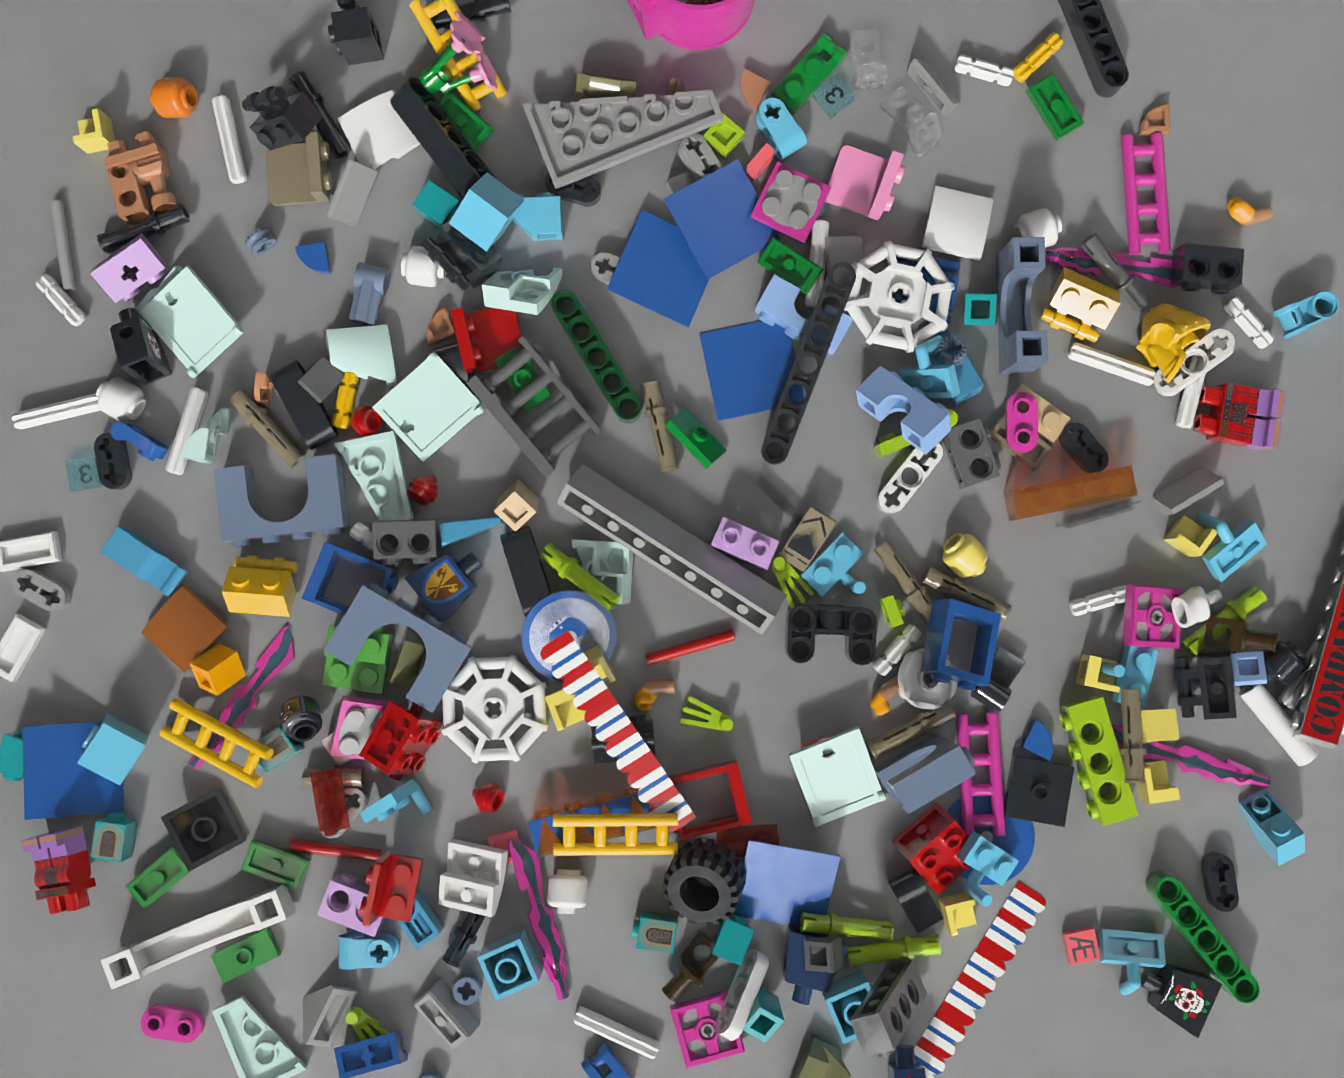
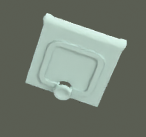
(196, 324)
(428, 407)
(837, 782)

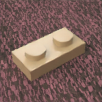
(1050, 419)

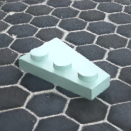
(380, 473)
(253, 1043)

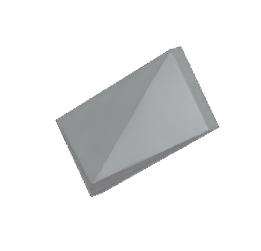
(325, 1013)

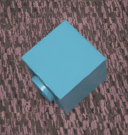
(486, 211)
(112, 749)
(510, 964)
(844, 999)

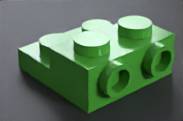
(369, 668)

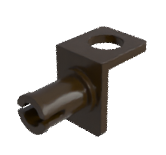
(1240, 636)
(690, 969)

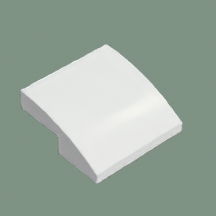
(377, 131)
(957, 223)
(473, 877)

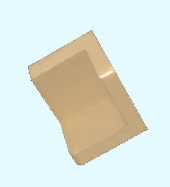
(516, 505)

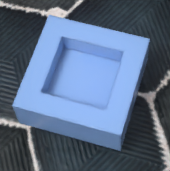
(1248, 668)

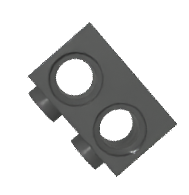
(963, 456)
(404, 531)

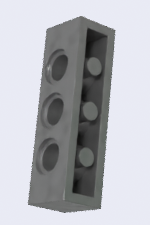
(888, 1009)

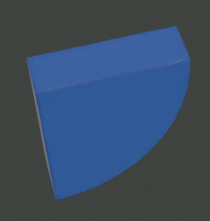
(315, 257)
(1038, 740)

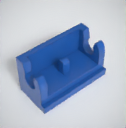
(370, 1055)

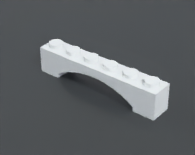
(198, 934)

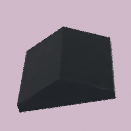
(203, 829)

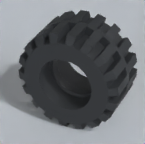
(700, 901)

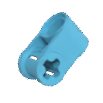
(783, 131)
(1303, 314)
(361, 950)

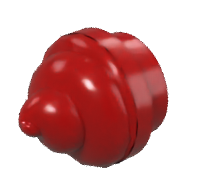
(365, 420)
(423, 489)
(488, 797)

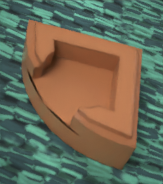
(753, 88)
(1156, 121)
(440, 327)
(263, 389)

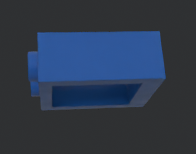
(323, 571)
(938, 640)

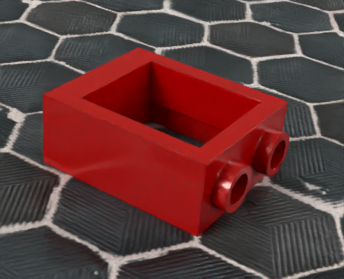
(723, 823)

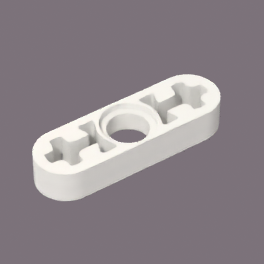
(1218, 355)
(901, 498)
(742, 995)

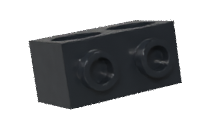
(1206, 262)

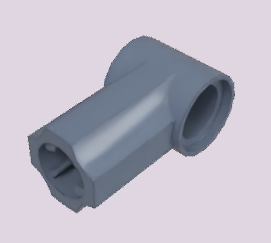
(370, 285)

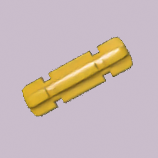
(1037, 57)
(345, 400)

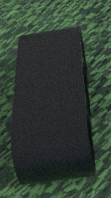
(306, 412)
(525, 567)

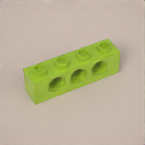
(1119, 802)

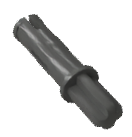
(1114, 272)

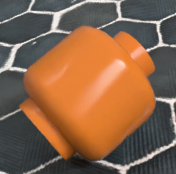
(174, 97)

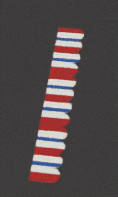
(615, 728)
(978, 978)

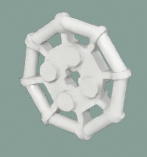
(913, 286)
(496, 726)

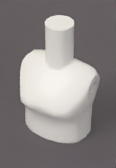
(1194, 606)

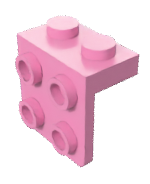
(864, 181)

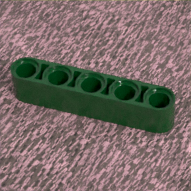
(591, 343)

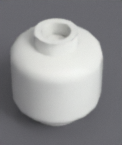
(1039, 224)
(420, 269)
(120, 399)
(567, 891)

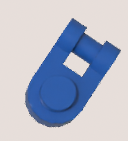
(148, 445)
(605, 1055)

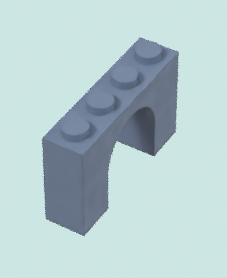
(1016, 269)
(244, 521)
(372, 610)
(925, 771)

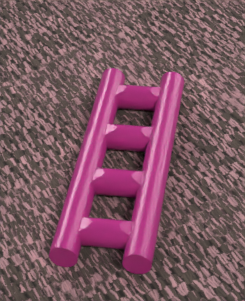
(1133, 208)
(992, 789)

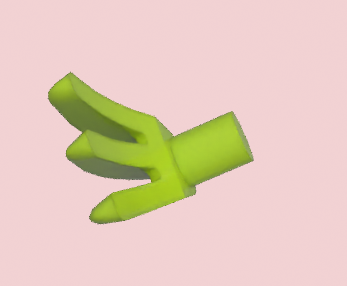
(784, 573)
(716, 720)
(360, 1020)

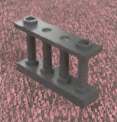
(506, 410)

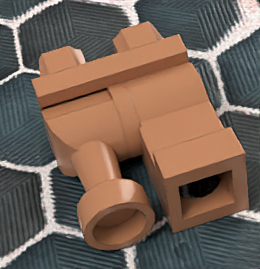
(132, 170)

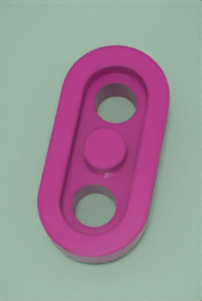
(1018, 422)
(171, 1022)

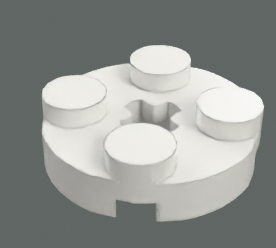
(913, 687)

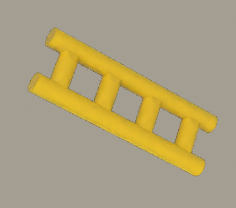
(440, 42)
(231, 735)
(629, 847)

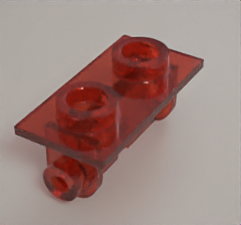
(330, 801)
(738, 837)

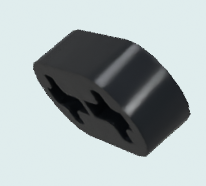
(573, 195)
(1088, 443)
(105, 462)
(1227, 881)

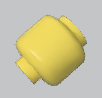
(965, 555)

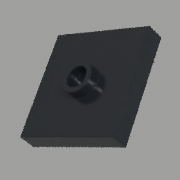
(1038, 791)

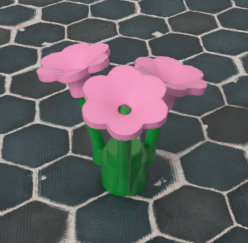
(467, 38)

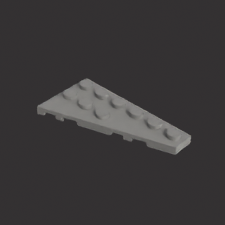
(606, 131)

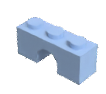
(778, 307)
(888, 393)

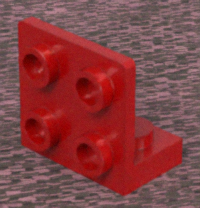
(485, 336)
(400, 740)
(933, 847)
(392, 888)

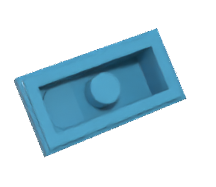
(458, 530)

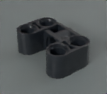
(831, 620)

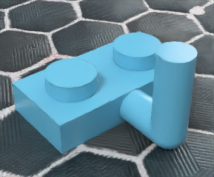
(934, 380)
(1234, 547)
(833, 566)
(1133, 672)
(397, 800)
(987, 861)
(1133, 950)

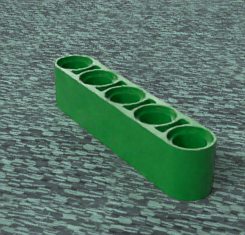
(1212, 946)

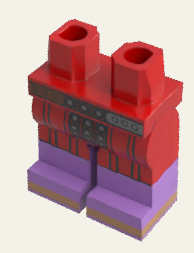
(1241, 416)
(61, 869)

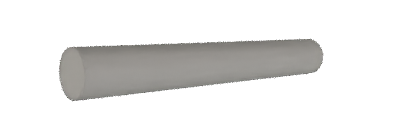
(63, 246)

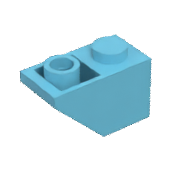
(541, 217)
(1273, 827)

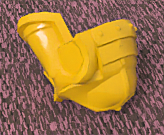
(1167, 334)

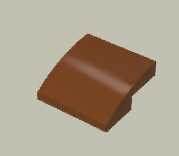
(185, 628)

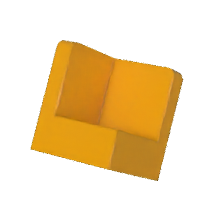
(218, 669)

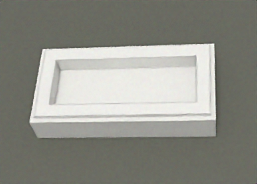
(30, 551)
(18, 646)

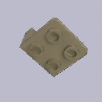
(299, 172)

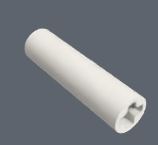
(1277, 723)

